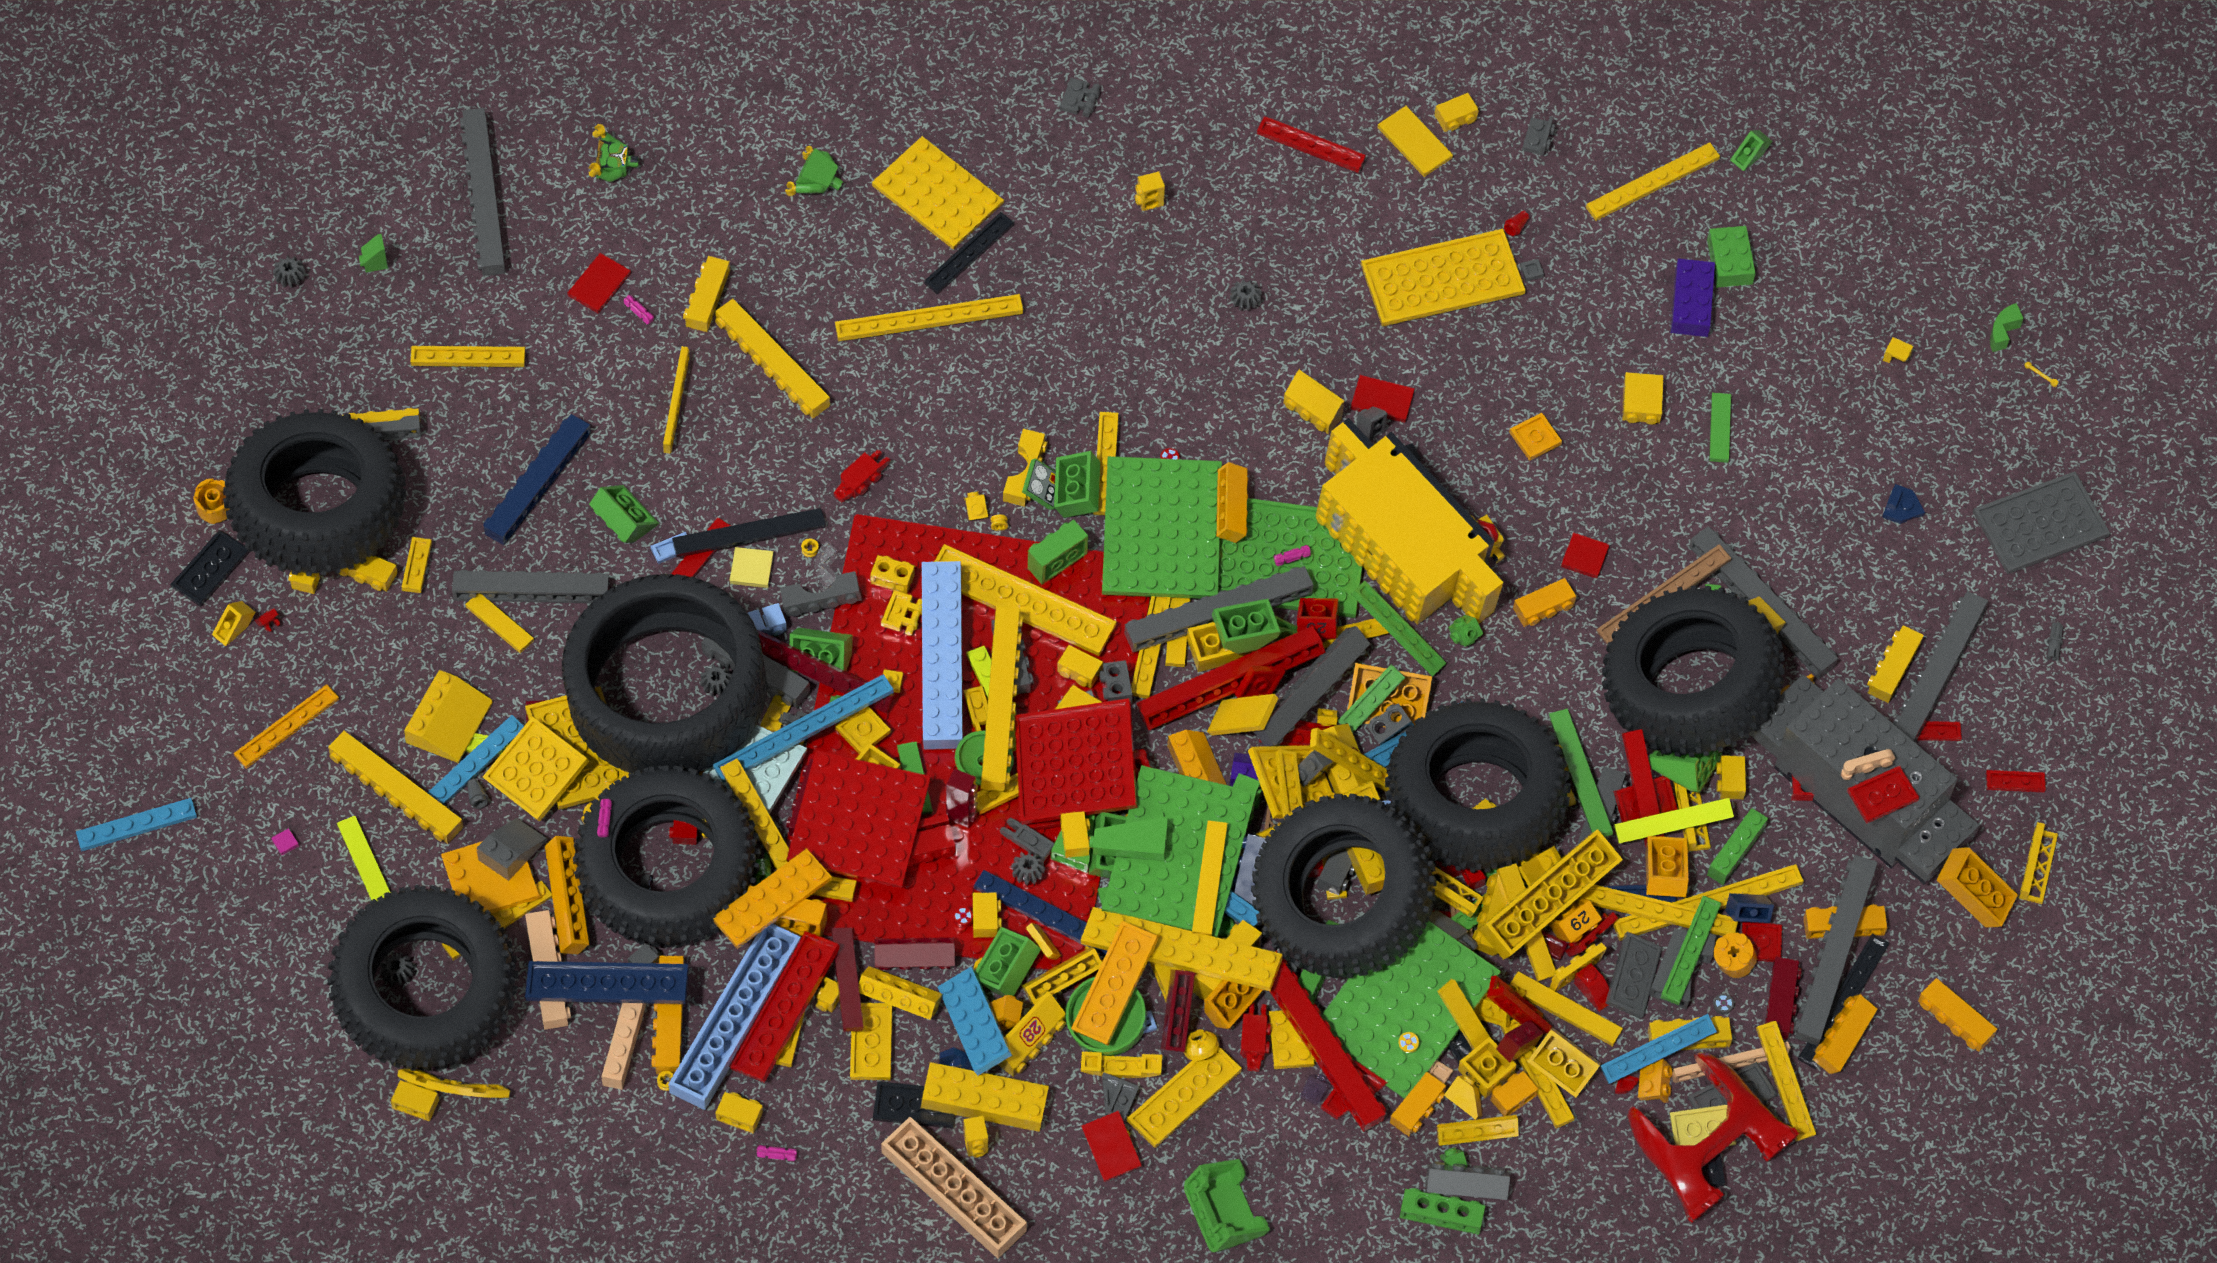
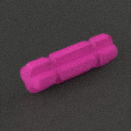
(638, 309)
(1292, 555)
(604, 818)
(776, 1153)

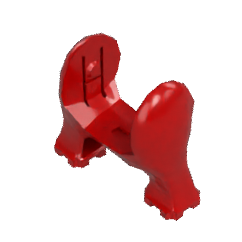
(1683, 1163)

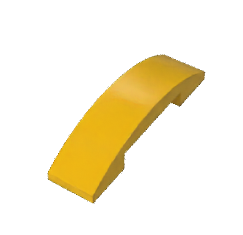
(1121, 1066)

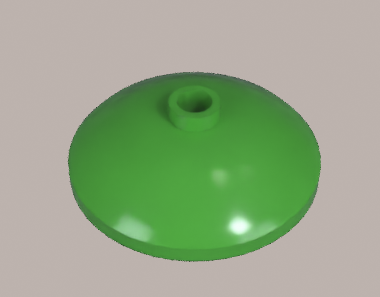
(970, 754)

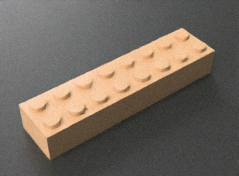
(954, 1187)

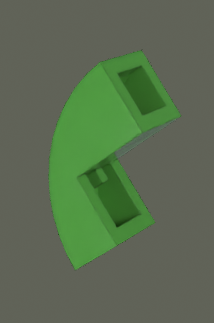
(2007, 320)

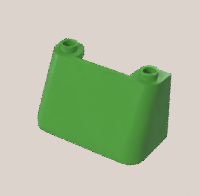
(1685, 770)
(1221, 1205)

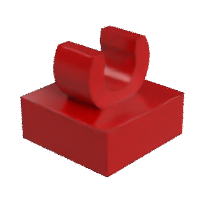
(266, 618)

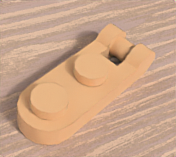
(1867, 763)

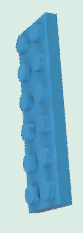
(974, 1021)

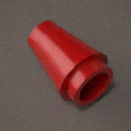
(1516, 223)

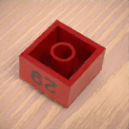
(1319, 613)

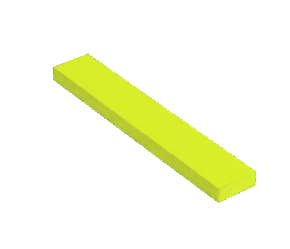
(1673, 820)
(363, 857)

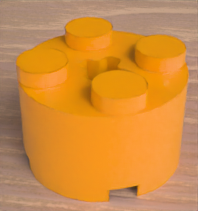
(209, 501)
(1745, 955)

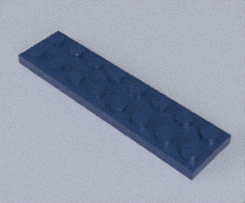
(607, 982)

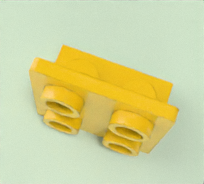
(1538, 865)
(1490, 1012)

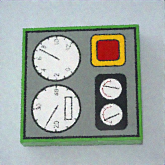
(1040, 484)

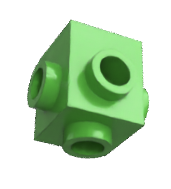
(1465, 630)

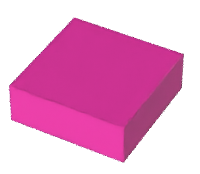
(285, 842)

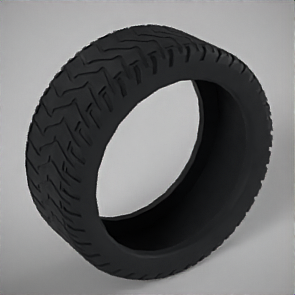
(647, 607)

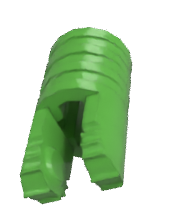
(765, 868)

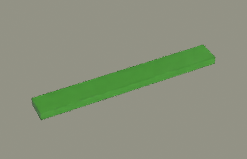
(1580, 772)

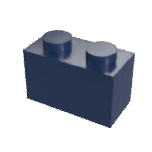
(1749, 908)

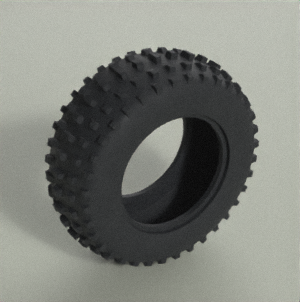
(314, 539)
(1684, 623)
(1489, 735)
(653, 799)
(1305, 841)
(412, 917)

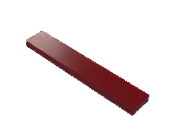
(847, 980)

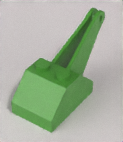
(1250, 626)

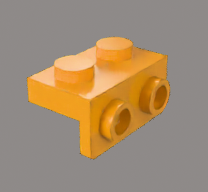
(1655, 1081)

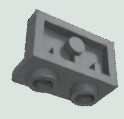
(1537, 135)

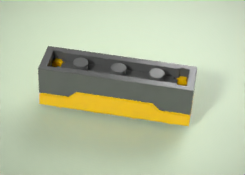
(392, 423)

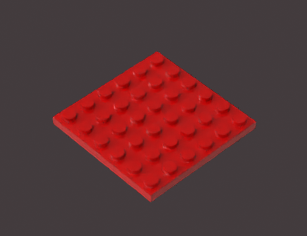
(1075, 761)
(860, 818)

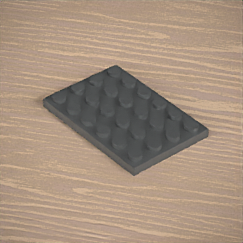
(2041, 522)

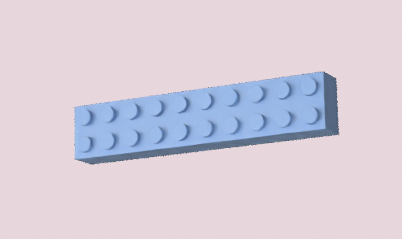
(942, 655)
(732, 1017)

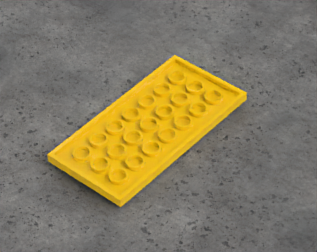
(1442, 277)

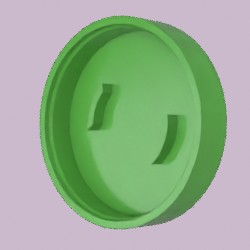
(1127, 1032)

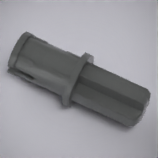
(2055, 641)

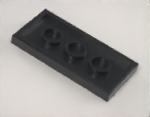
(210, 568)
(900, 1101)

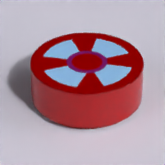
(1169, 453)
(963, 916)

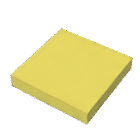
(751, 567)

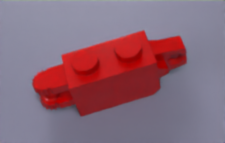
(860, 475)
(1254, 1037)

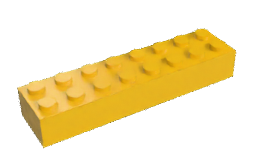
(1550, 894)

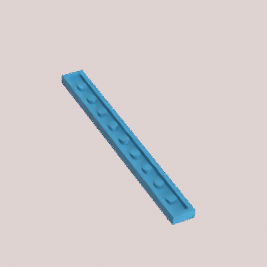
(809, 725)

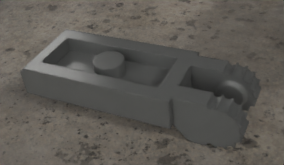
(1028, 839)

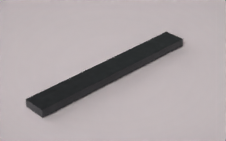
(748, 532)
(1851, 987)

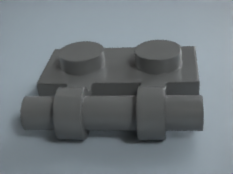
(1074, 96)

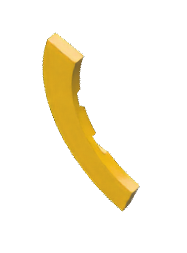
(455, 1087)

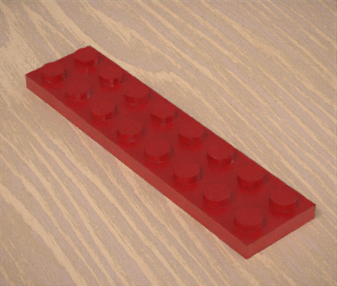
(784, 1006)

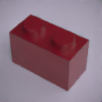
(1519, 1041)

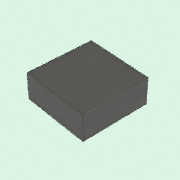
(1531, 270)

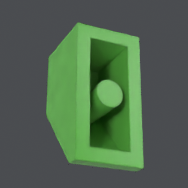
(1751, 149)
(373, 255)

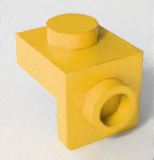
(975, 505)

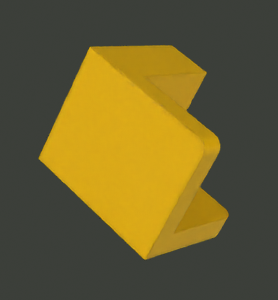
(1898, 350)

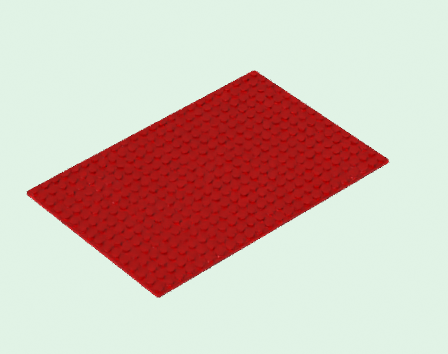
(941, 886)

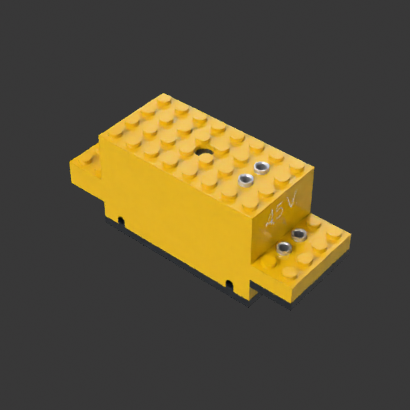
(1405, 527)

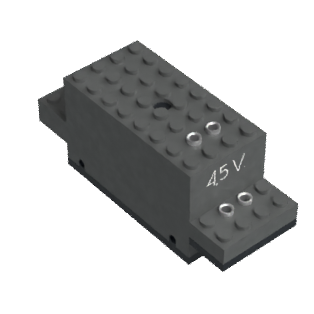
(1821, 730)

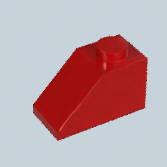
(1593, 986)

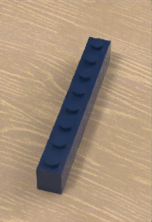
(536, 479)

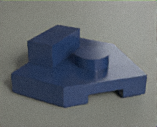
(1902, 505)
(955, 1058)

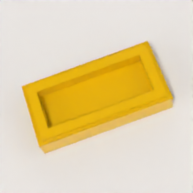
(1043, 941)

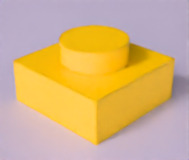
(894, 678)
(1326, 717)

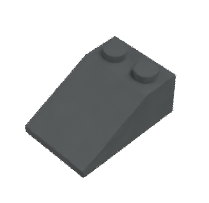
(509, 848)

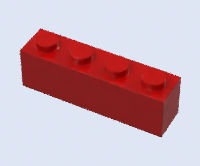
(932, 845)

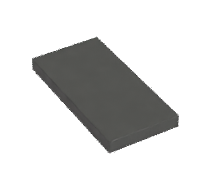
(1633, 975)
(1752, 1076)

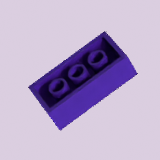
(1692, 297)

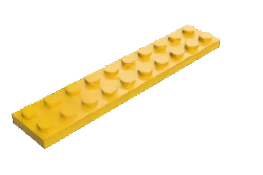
(1037, 606)
(1191, 951)

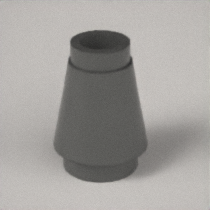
(477, 795)

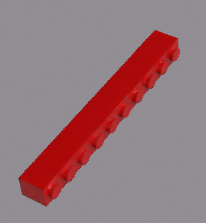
(1227, 678)
(1326, 1049)

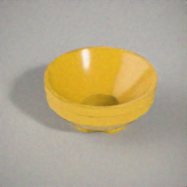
(1201, 1048)

